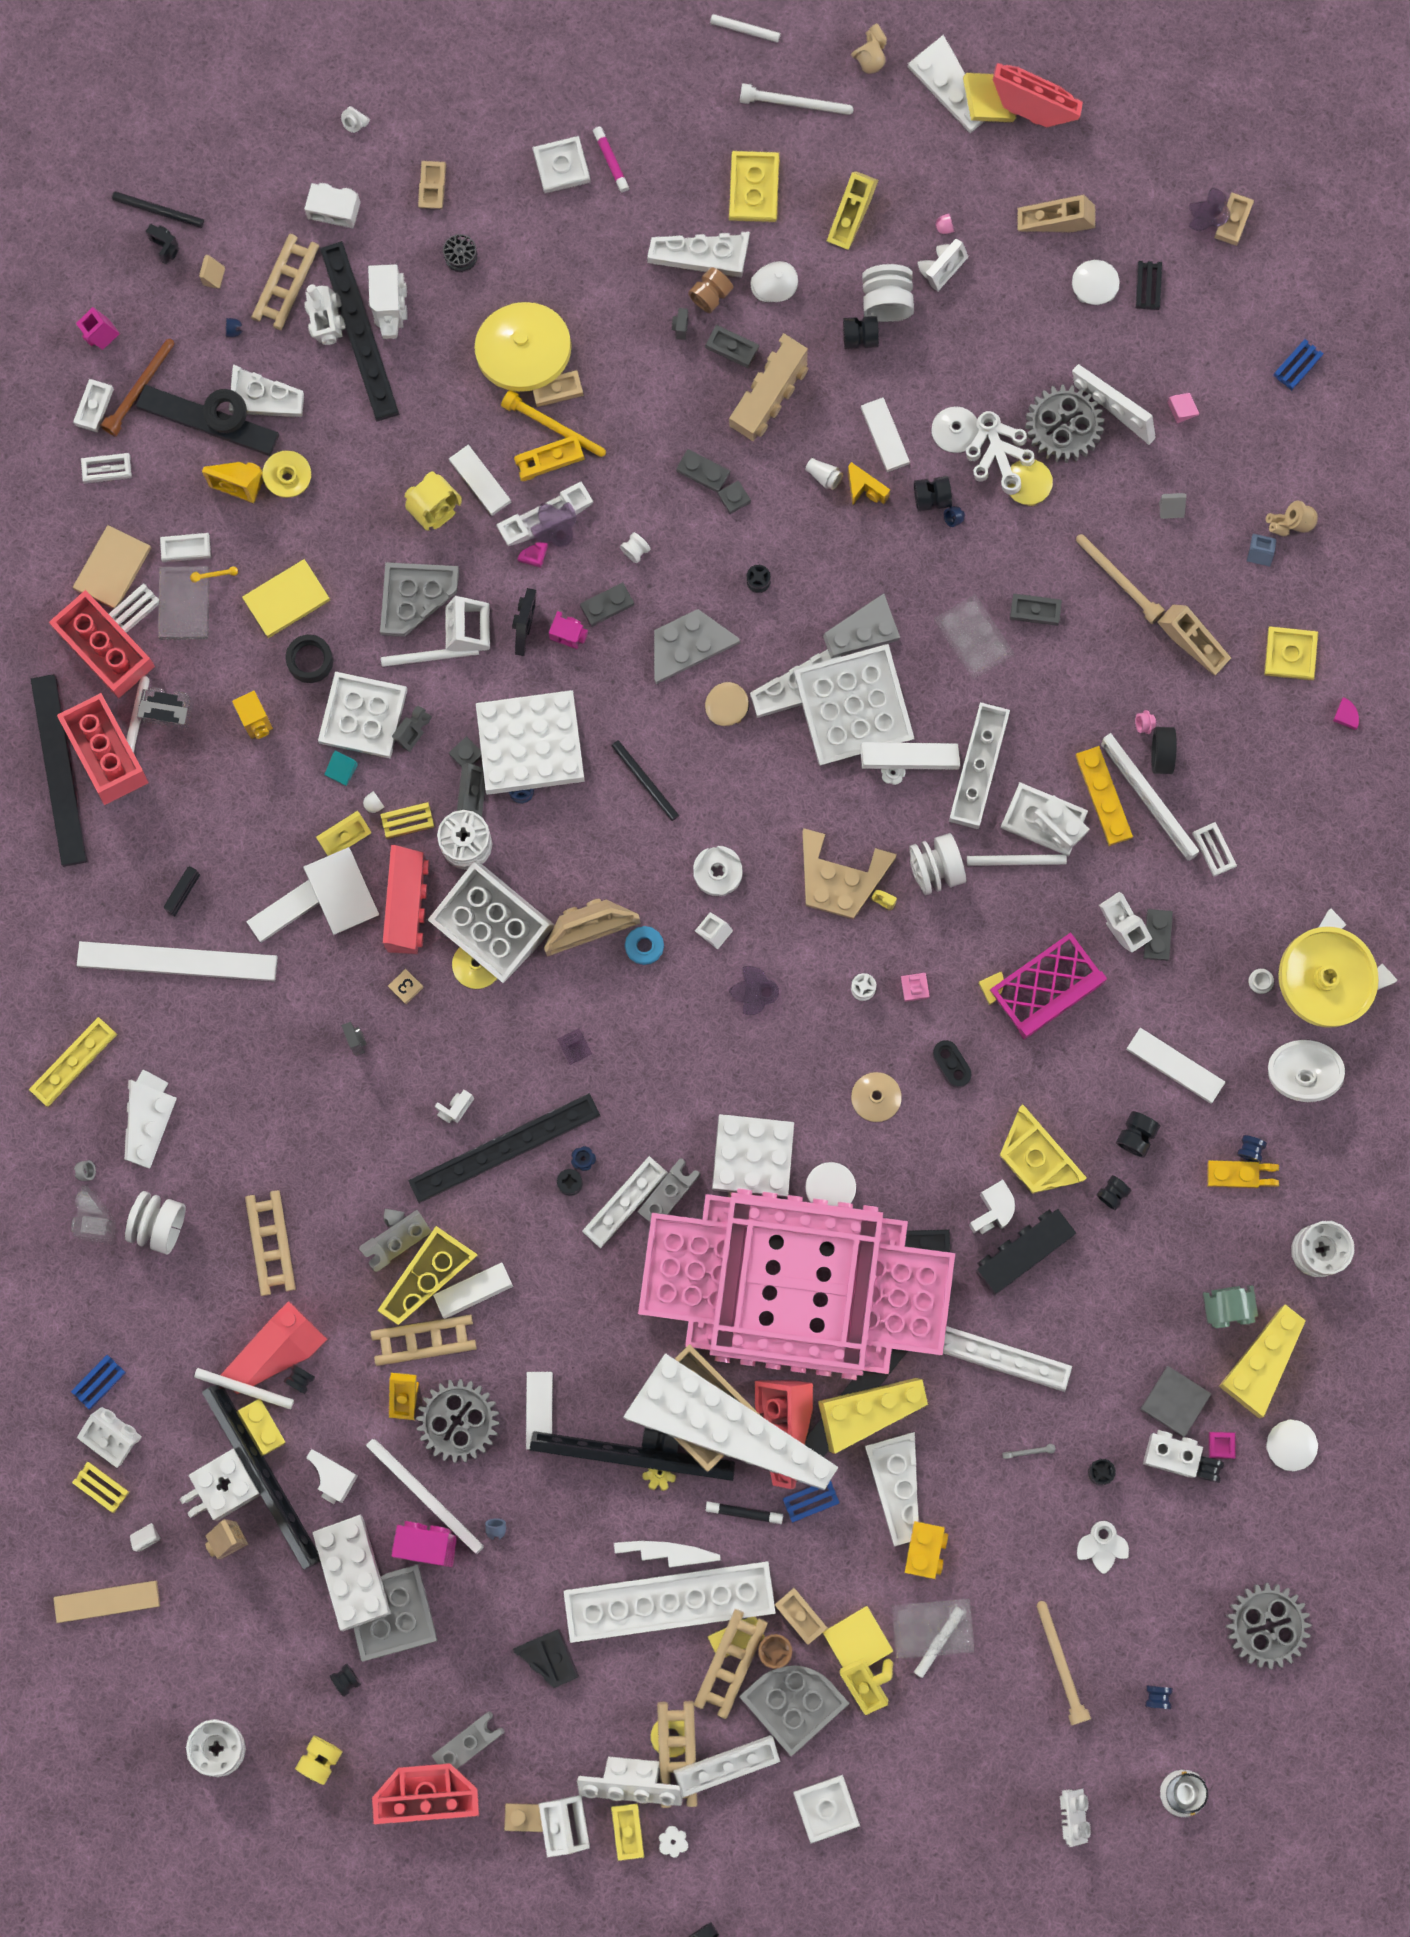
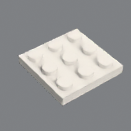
(362, 715)
(753, 1155)

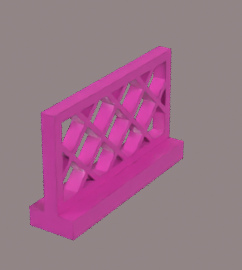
(1059, 1004)

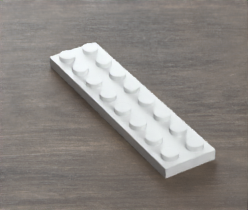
(668, 1602)

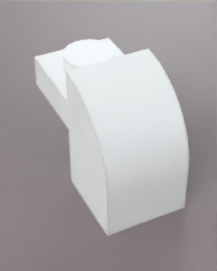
(1124, 925)
(1000, 1205)

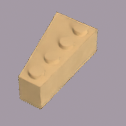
(770, 388)

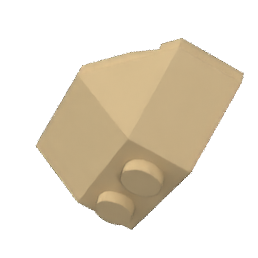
(588, 924)

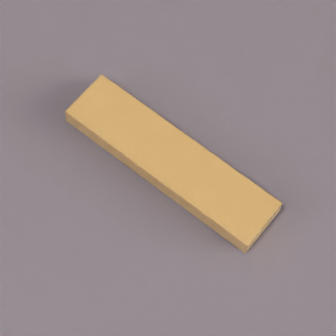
(106, 1601)

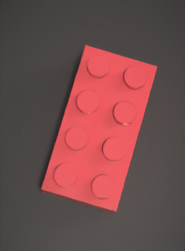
(102, 644)
(102, 749)

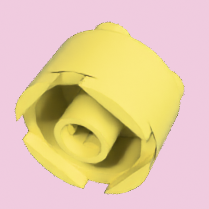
(432, 501)

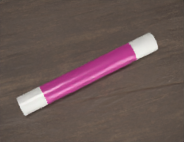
(611, 160)

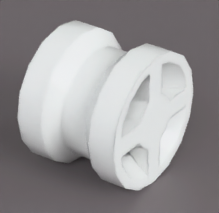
(635, 547)
(864, 982)

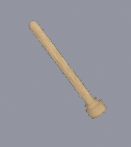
(1151, 610)
(1077, 1712)

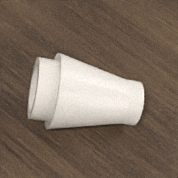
(824, 473)

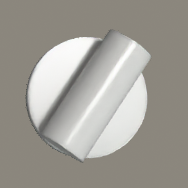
(353, 119)

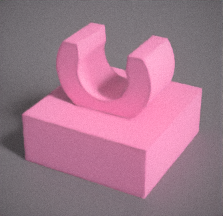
(915, 987)

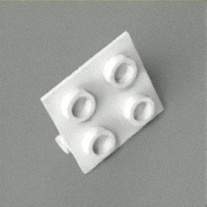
(1078, 1829)

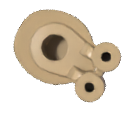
(871, 54)
(1297, 517)

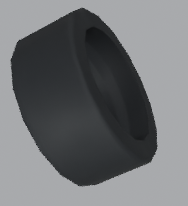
(320, 673)
(1163, 750)

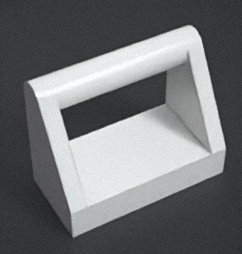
(456, 625)
(557, 1826)

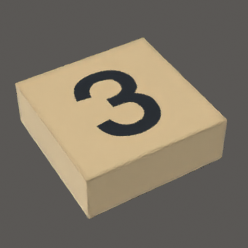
(405, 986)

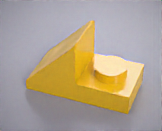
(862, 481)
(402, 1396)

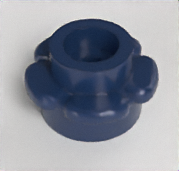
(587, 1153)

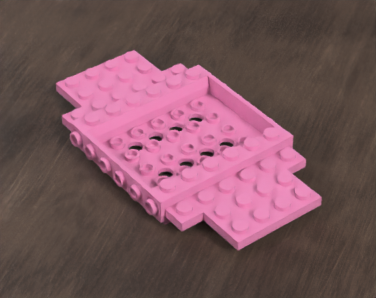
(876, 1293)

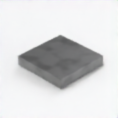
(1175, 1401)

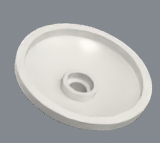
(1306, 1071)

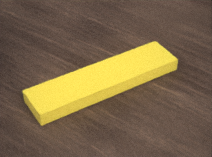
(73, 1062)

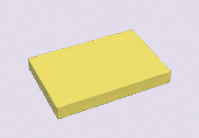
(754, 186)
(286, 598)

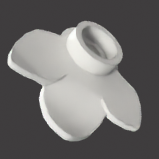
(1102, 1550)

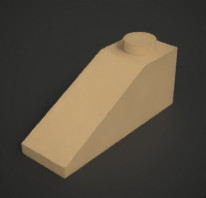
(1058, 216)
(1193, 637)
(225, 1539)

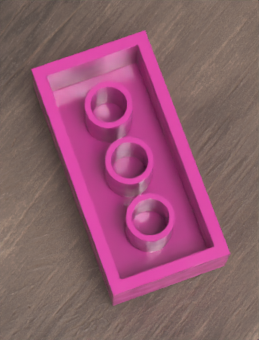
(423, 1545)

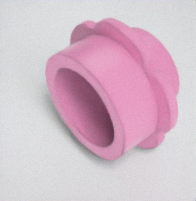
(1145, 722)

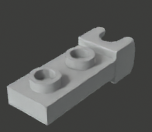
(669, 1191)
(395, 1240)
(468, 1743)

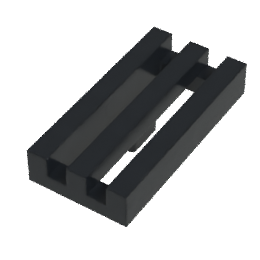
(1149, 266)
(181, 891)

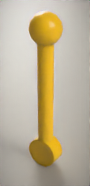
(195, 576)

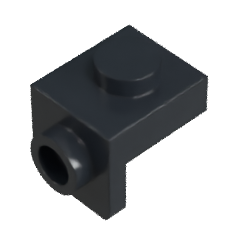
(163, 238)

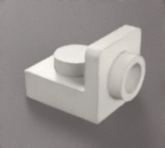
(458, 1104)

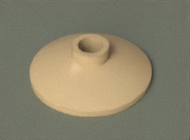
(873, 1109)

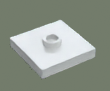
(561, 164)
(826, 1809)

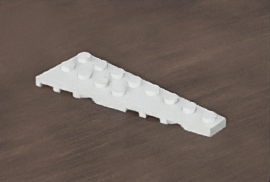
(700, 1413)

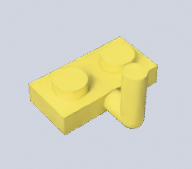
(866, 1686)

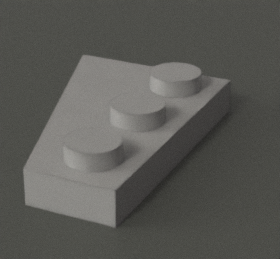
(863, 630)

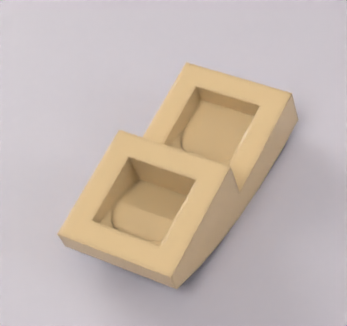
(432, 184)

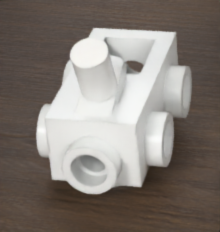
(323, 311)

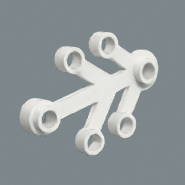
(999, 448)

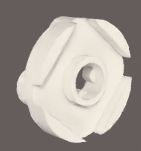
(713, 858)

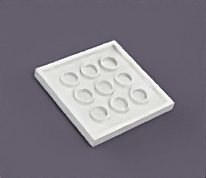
(853, 703)
(529, 742)

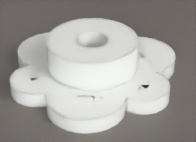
(672, 1833)

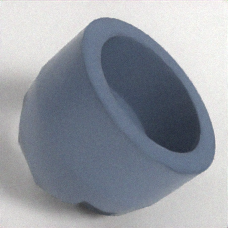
(492, 1531)

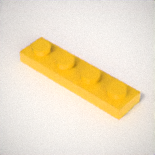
(1104, 796)

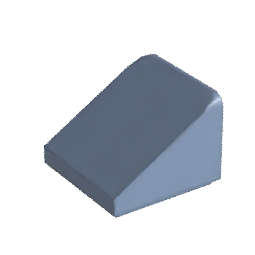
(1261, 550)

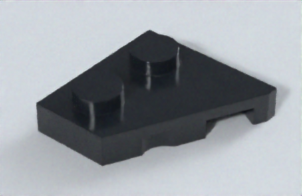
(523, 621)
(550, 1658)

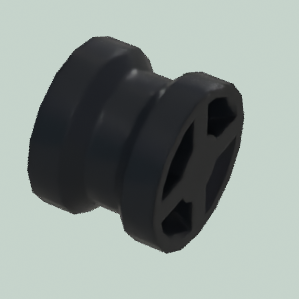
(760, 574)
(569, 1186)
(299, 1379)
(1210, 1469)
(345, 1680)

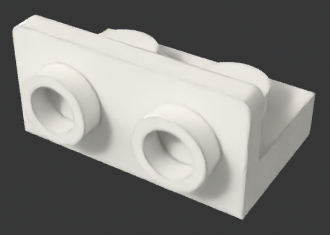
(1060, 823)
(108, 1436)

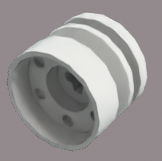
(888, 292)
(474, 848)
(937, 864)
(149, 1220)
(1336, 1244)
(205, 1737)

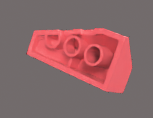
(277, 1346)
(788, 1407)

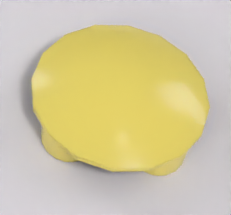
(1035, 483)

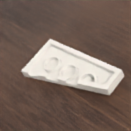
(944, 78)
(701, 252)
(1116, 403)
(782, 691)

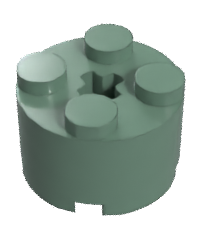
(1230, 1305)

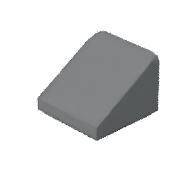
(1172, 505)

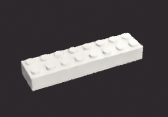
(979, 765)

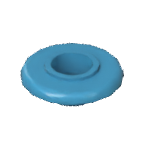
(635, 936)

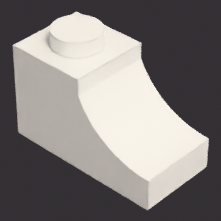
(334, 1479)

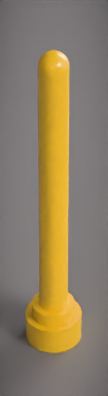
(512, 402)

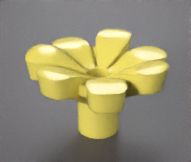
(660, 1480)

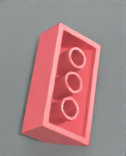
(404, 900)

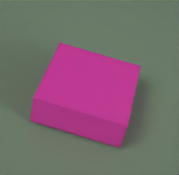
(1221, 1445)

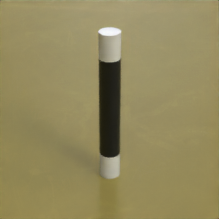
(744, 1512)

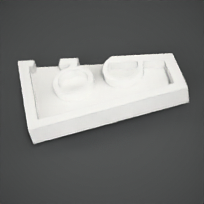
(266, 396)
(147, 1120)

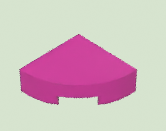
(533, 554)
(1347, 714)

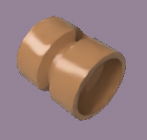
(713, 286)
(775, 1651)

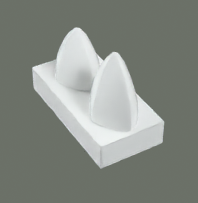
(950, 259)

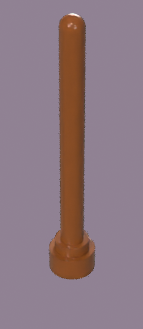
(113, 424)

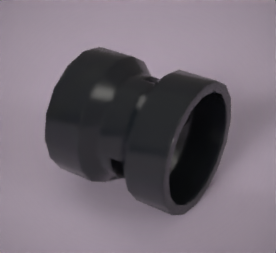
(1113, 1192)
(1101, 1472)

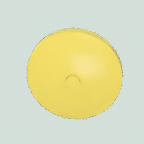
(523, 346)
(1328, 977)

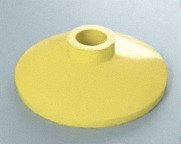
(281, 464)
(469, 975)

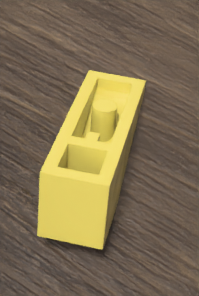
(852, 209)

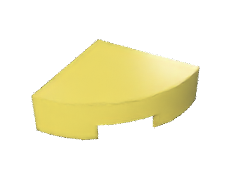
(885, 900)
(989, 983)

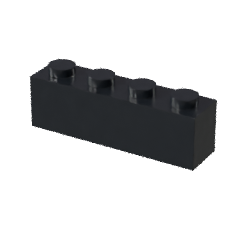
(1025, 1252)

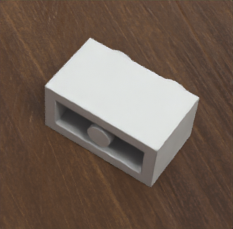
(332, 205)

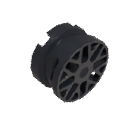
(459, 253)

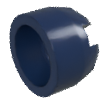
(231, 324)
(953, 511)

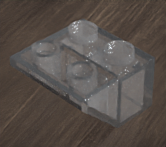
(94, 1219)

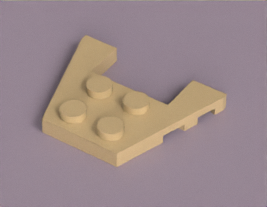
(835, 886)

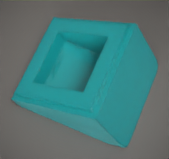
(341, 768)

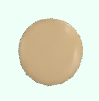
(727, 704)

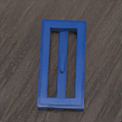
(1310, 350)
(113, 1366)
(790, 1509)

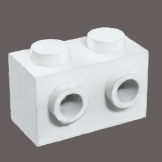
(1172, 1454)

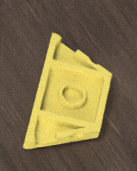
(1037, 1157)

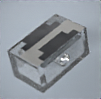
(165, 709)

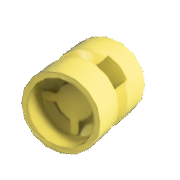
(314, 1768)

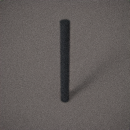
(157, 209)
(645, 780)

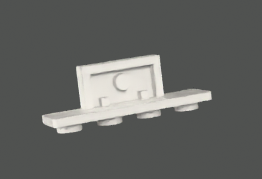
(630, 1781)

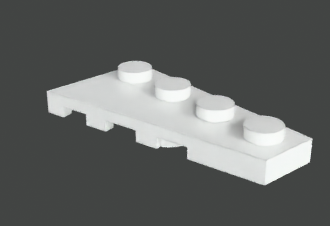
(895, 1477)

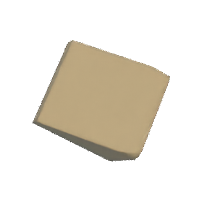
(211, 272)

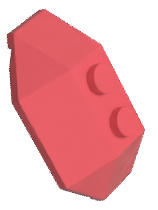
(1034, 97)
(425, 1794)

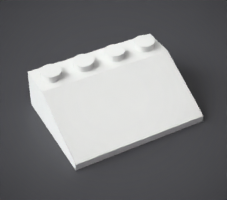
(491, 922)

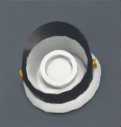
(1183, 1793)

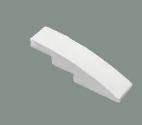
(677, 1554)

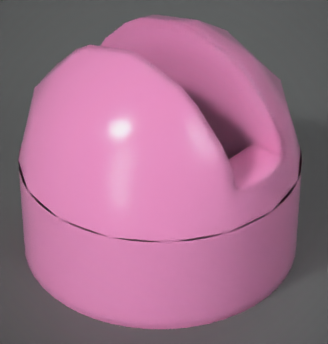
(944, 224)

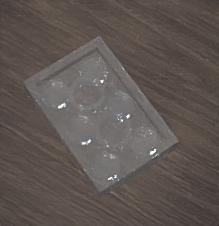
(183, 604)
(974, 637)
(933, 1628)

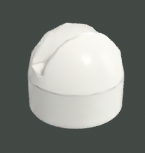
(372, 803)

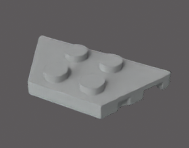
(688, 643)

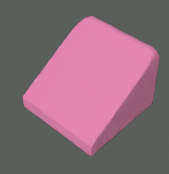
(1182, 407)

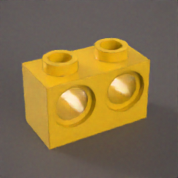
(252, 715)

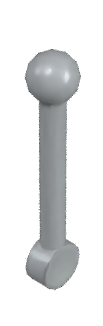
(1050, 1448)

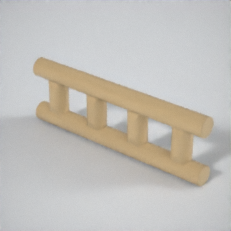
(291, 294)
(282, 1253)
(431, 1326)
(715, 1670)
(667, 1741)

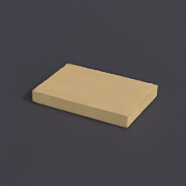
(112, 567)

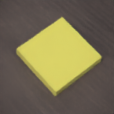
(984, 99)
(1291, 653)
(858, 1639)

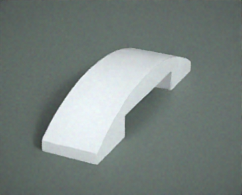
(517, 528)

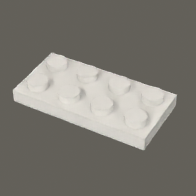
(351, 1573)

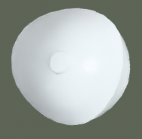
(774, 282)

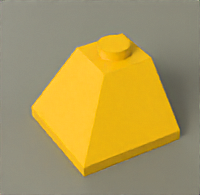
(235, 479)

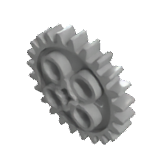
(1077, 440)
(477, 1434)
(1261, 1602)

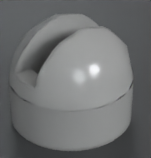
(90, 1170)
(392, 1217)

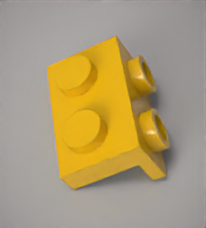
(925, 1550)

